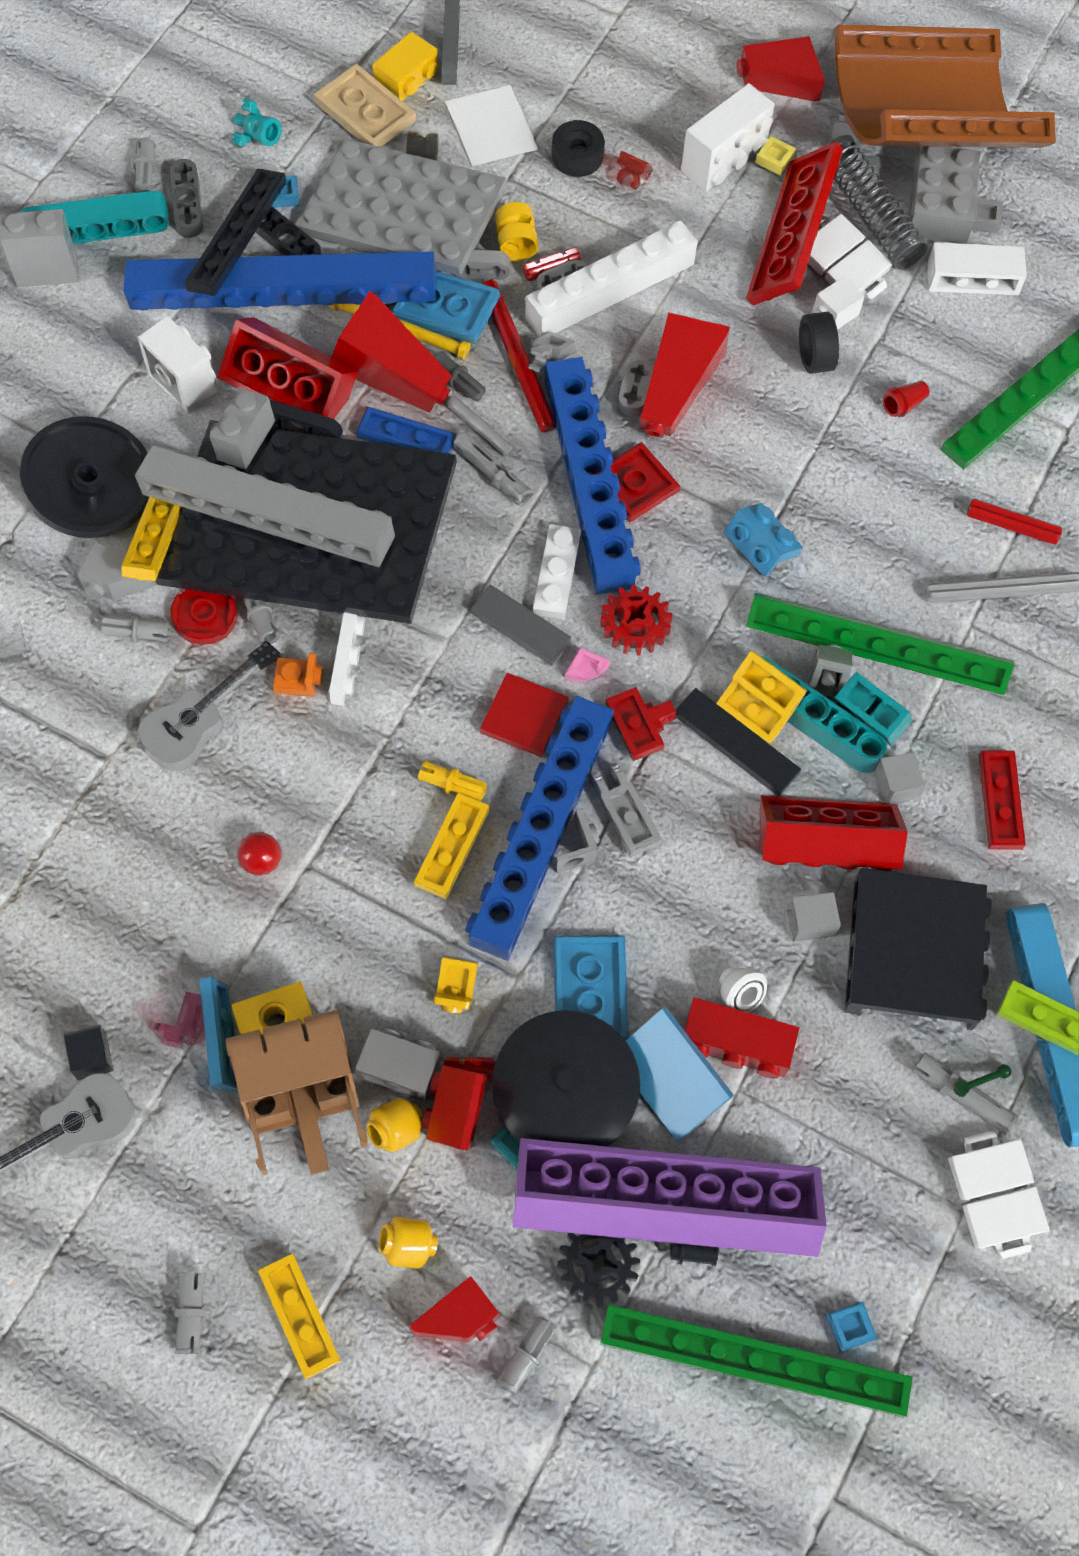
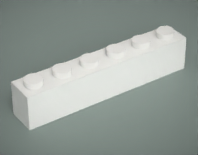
(611, 279)

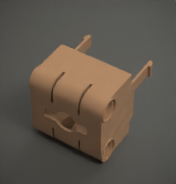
(294, 1071)

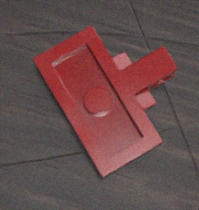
(640, 722)

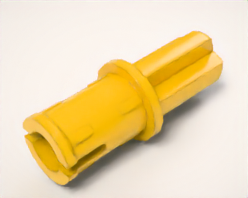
(452, 780)

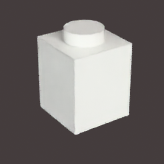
(841, 300)

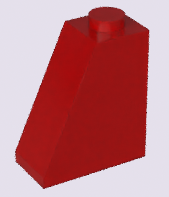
(783, 68)

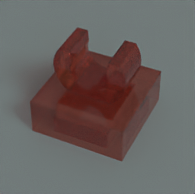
(633, 166)

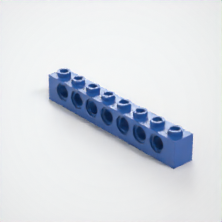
(607, 572)
(501, 936)

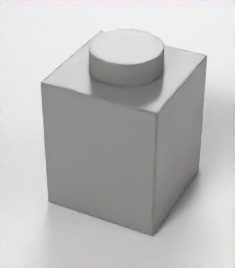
(812, 917)

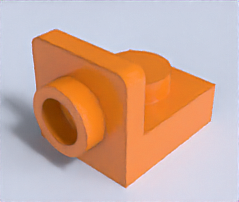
(298, 676)

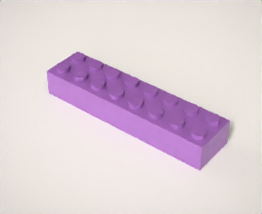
(669, 1197)

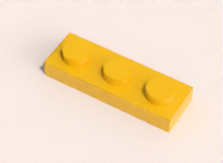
(451, 846)
(299, 1316)

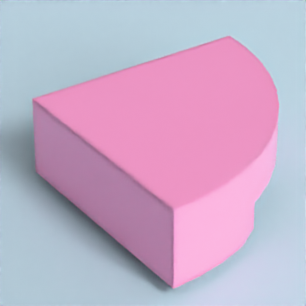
(586, 666)

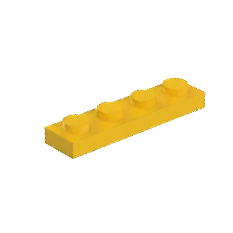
(151, 540)

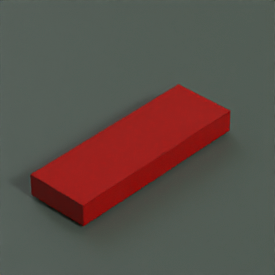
(1001, 800)

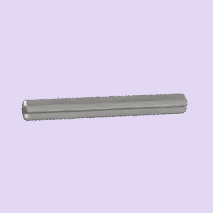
(1002, 587)

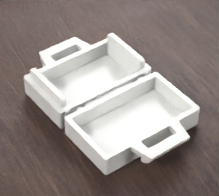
(841, 253)
(1001, 1212)

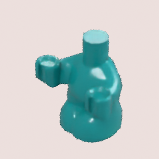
(256, 126)

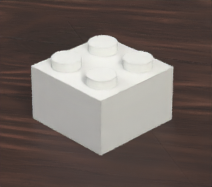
(178, 364)

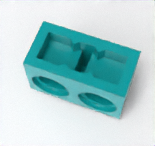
(874, 708)

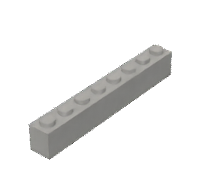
(266, 505)

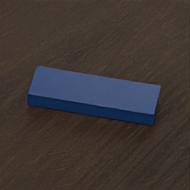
(403, 432)

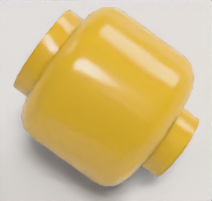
(394, 1125)
(407, 1242)

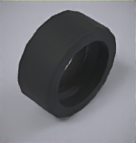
(819, 342)

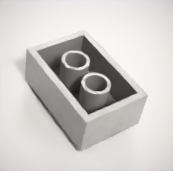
(944, 193)

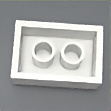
(727, 137)

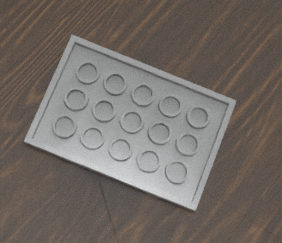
(401, 204)

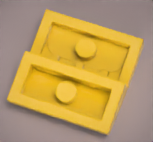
(761, 697)

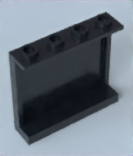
(918, 947)

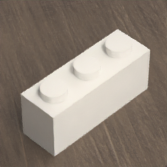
(976, 268)

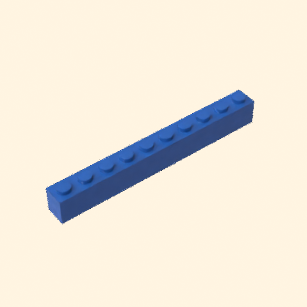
(286, 281)

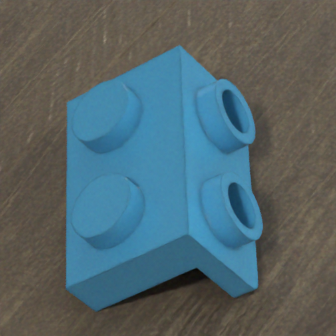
(762, 537)

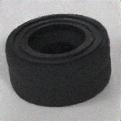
(578, 133)

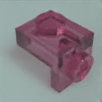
(187, 1025)

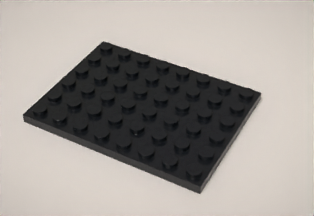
(256, 565)

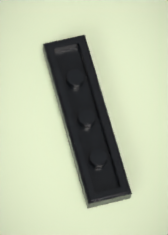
(737, 742)

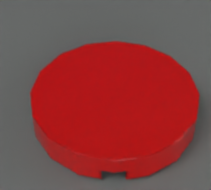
(203, 616)

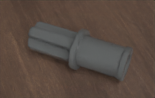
(460, 377)

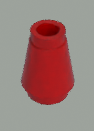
(903, 398)

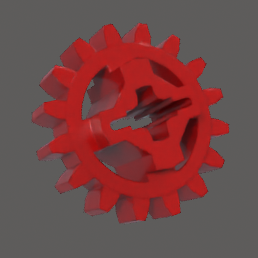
(638, 609)

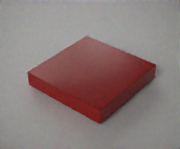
(642, 481)
(524, 715)

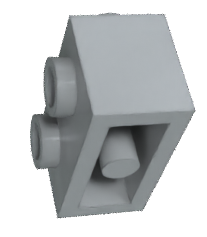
(242, 428)
(398, 1063)

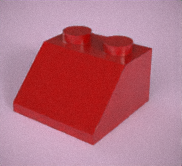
(455, 1107)

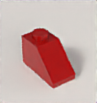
(459, 1315)

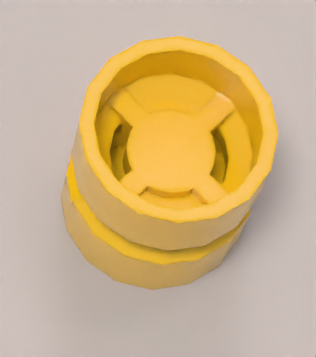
(516, 231)

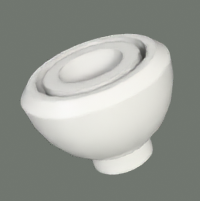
(742, 988)

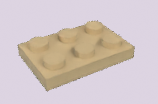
(365, 107)

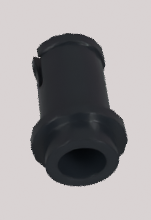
(694, 1253)

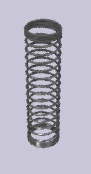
(923, 246)

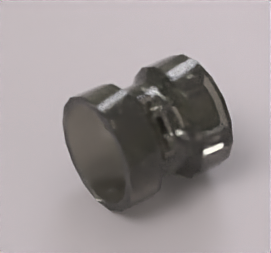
(423, 146)

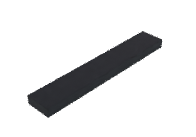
(235, 232)

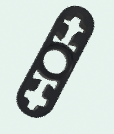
(284, 226)
(320, 424)

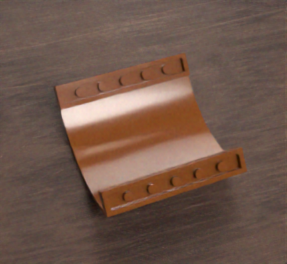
(930, 89)

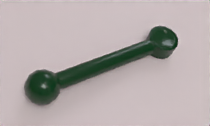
(962, 1088)

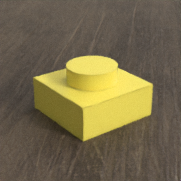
(775, 155)

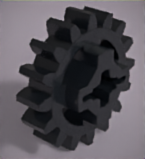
(616, 1269)

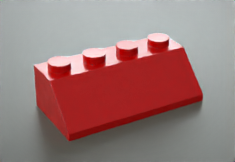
(285, 369)
(831, 833)

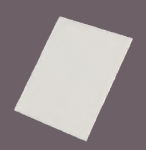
(491, 125)

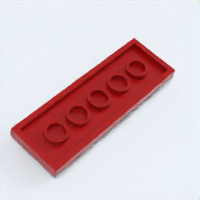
(794, 224)

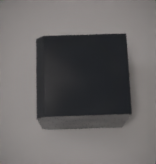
(88, 1052)

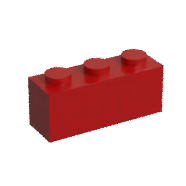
(741, 1038)

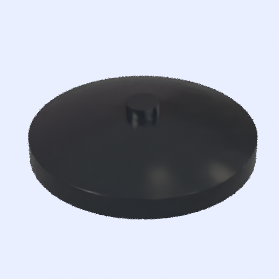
(83, 477)
(566, 1080)

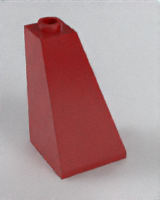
(391, 357)
(683, 366)

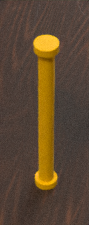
(461, 349)

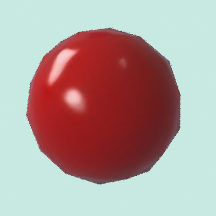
(259, 853)

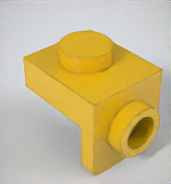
(456, 984)

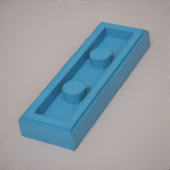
(217, 1027)

